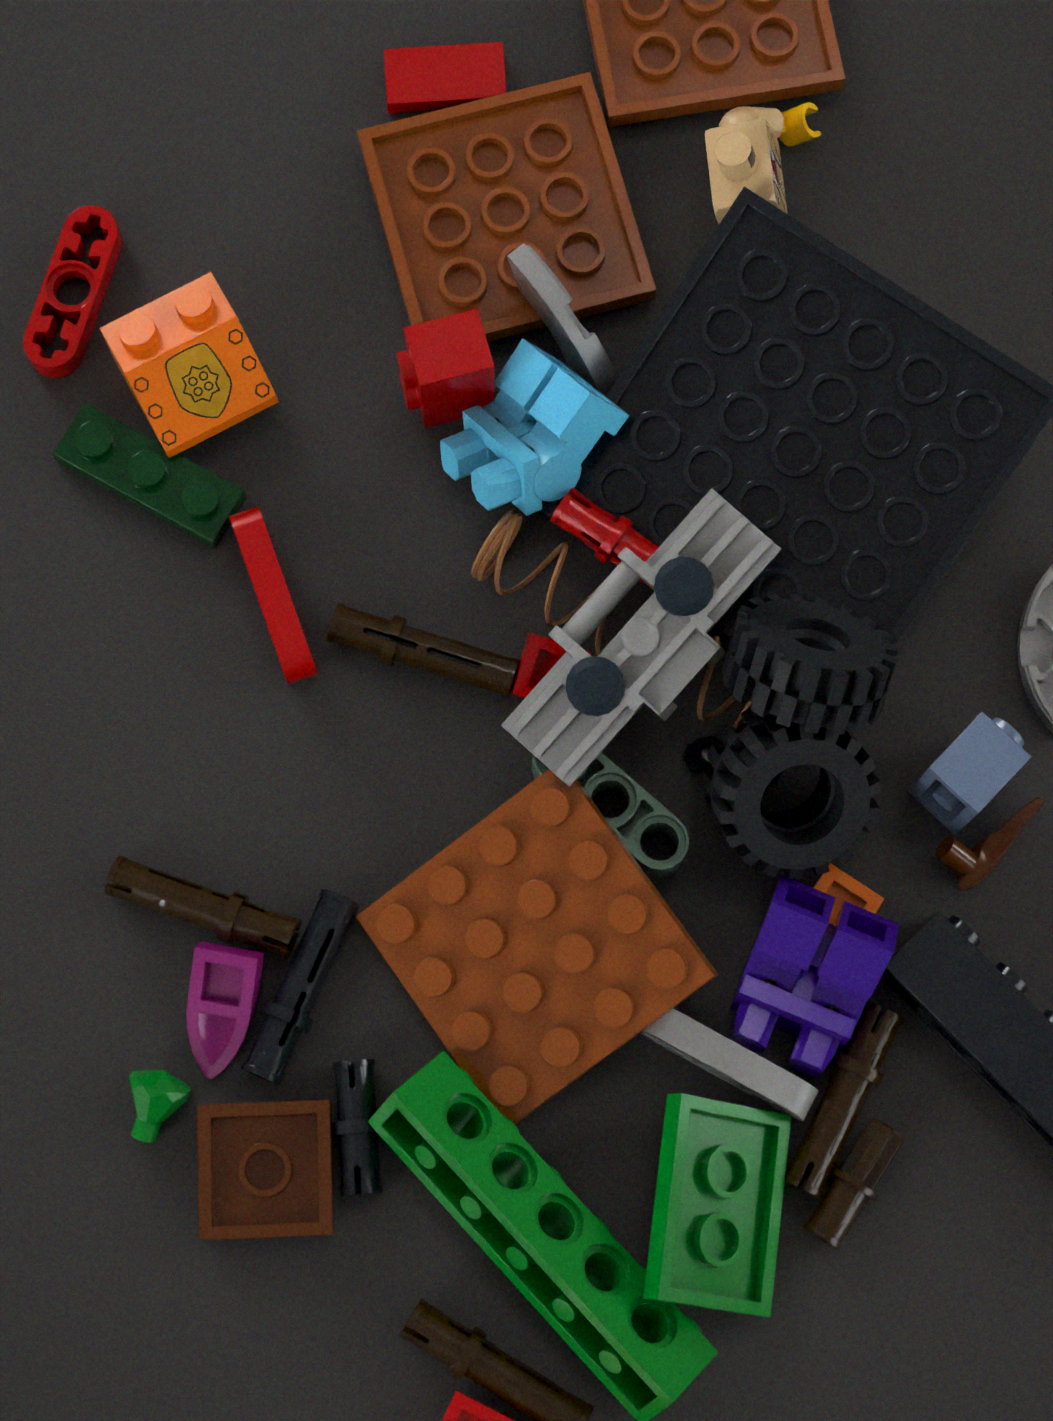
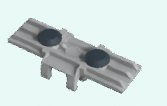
(656, 652)

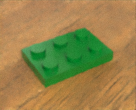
(717, 1206)

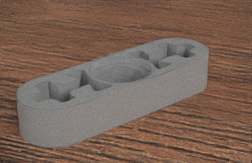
(733, 1063)

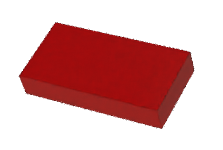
(442, 75)

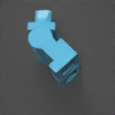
(532, 434)

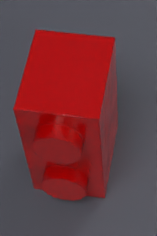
(446, 367)

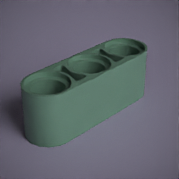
(642, 815)

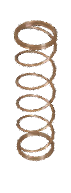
(491, 558)

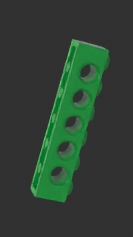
(546, 1269)

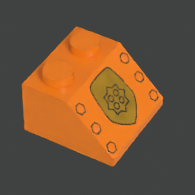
(189, 364)

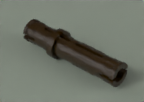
(350, 629)
(226, 915)
(844, 1098)
(490, 1367)

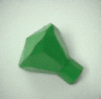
(155, 1098)

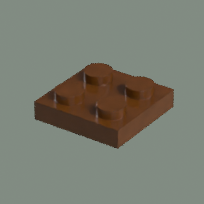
(265, 1170)

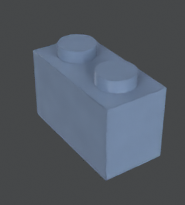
(971, 771)

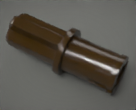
(854, 1183)

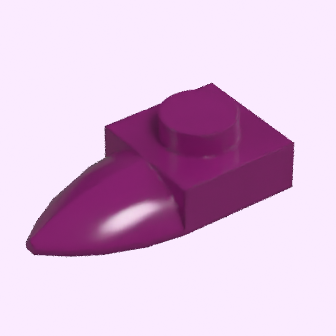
(221, 1002)

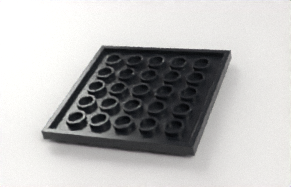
(821, 413)

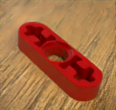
(43, 326)
(273, 595)

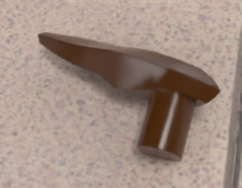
(987, 854)

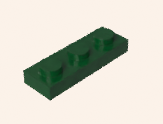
(145, 476)

